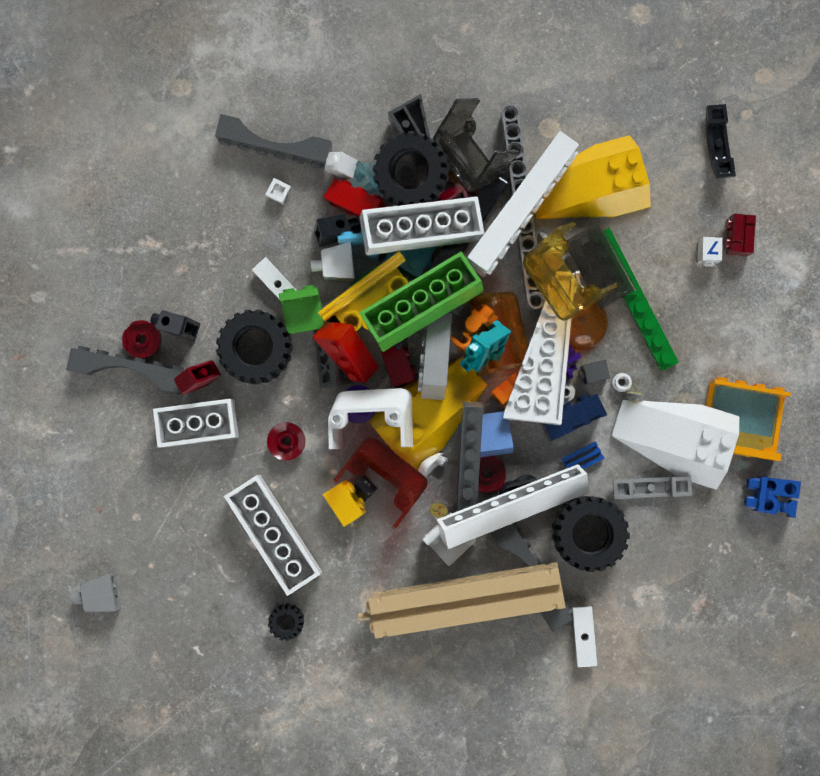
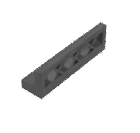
(337, 375)

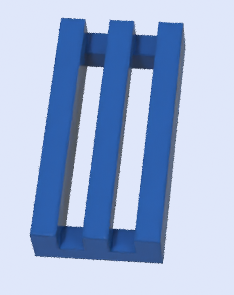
(597, 451)

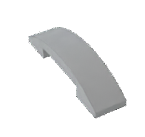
(652, 487)

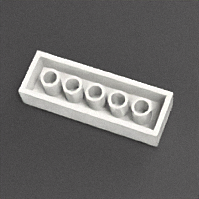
(421, 225)
(273, 534)

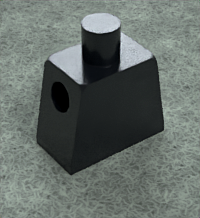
(327, 228)
(176, 324)

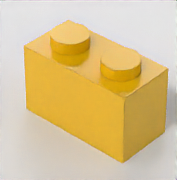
(345, 502)

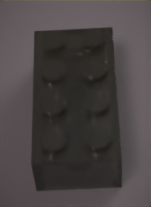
(600, 263)

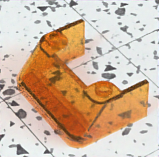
(508, 311)

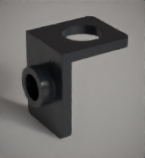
(364, 488)

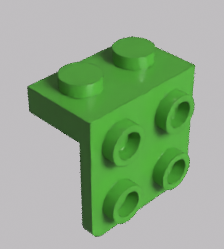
(301, 309)

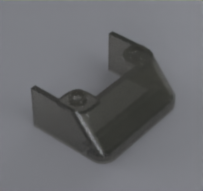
(463, 154)

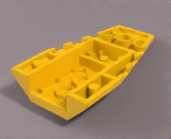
(600, 183)
(432, 419)

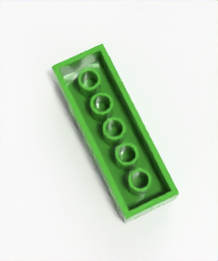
(422, 301)

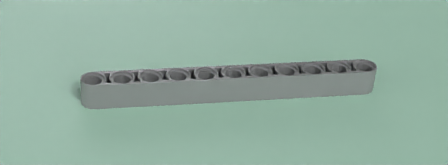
(515, 180)

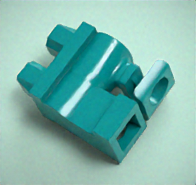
(485, 346)

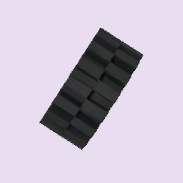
(277, 630)

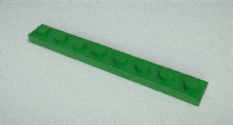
(645, 319)

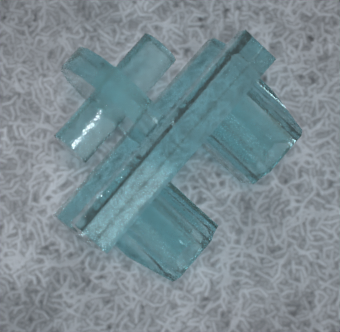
(363, 171)

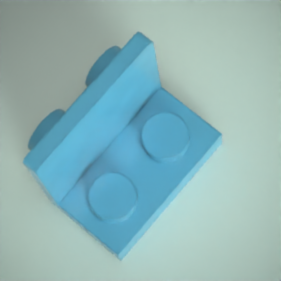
(355, 239)

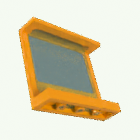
(758, 413)

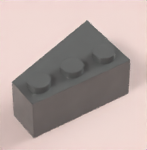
(410, 117)

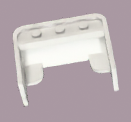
(395, 403)

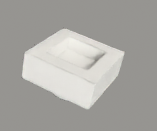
(278, 191)

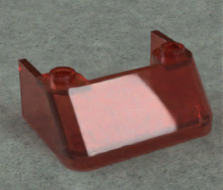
(390, 467)

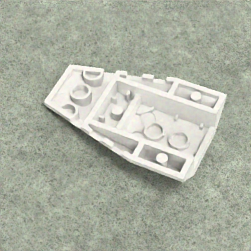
(680, 437)

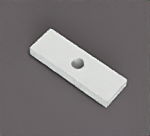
(270, 276)
(586, 647)

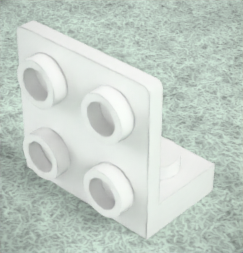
(449, 555)

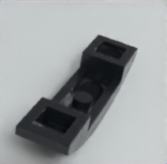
(718, 142)

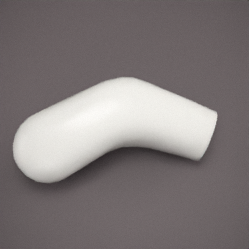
(432, 462)

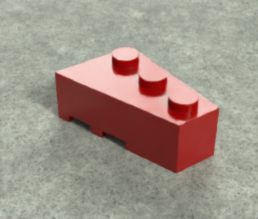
(351, 199)
(347, 350)

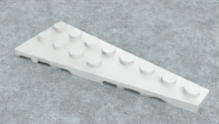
(542, 377)

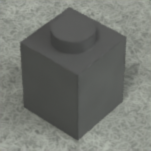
(594, 372)

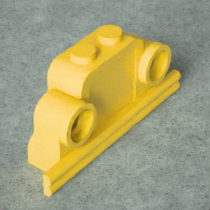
(365, 292)

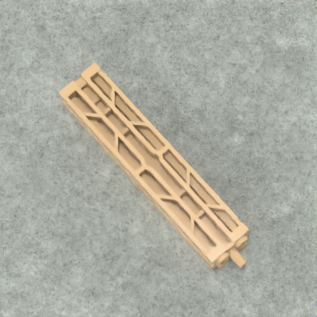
(464, 600)

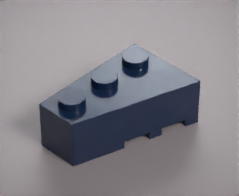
(576, 416)

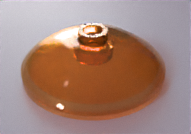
(591, 332)

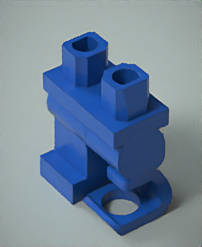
(767, 492)

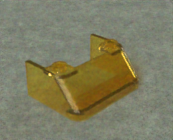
(556, 280)

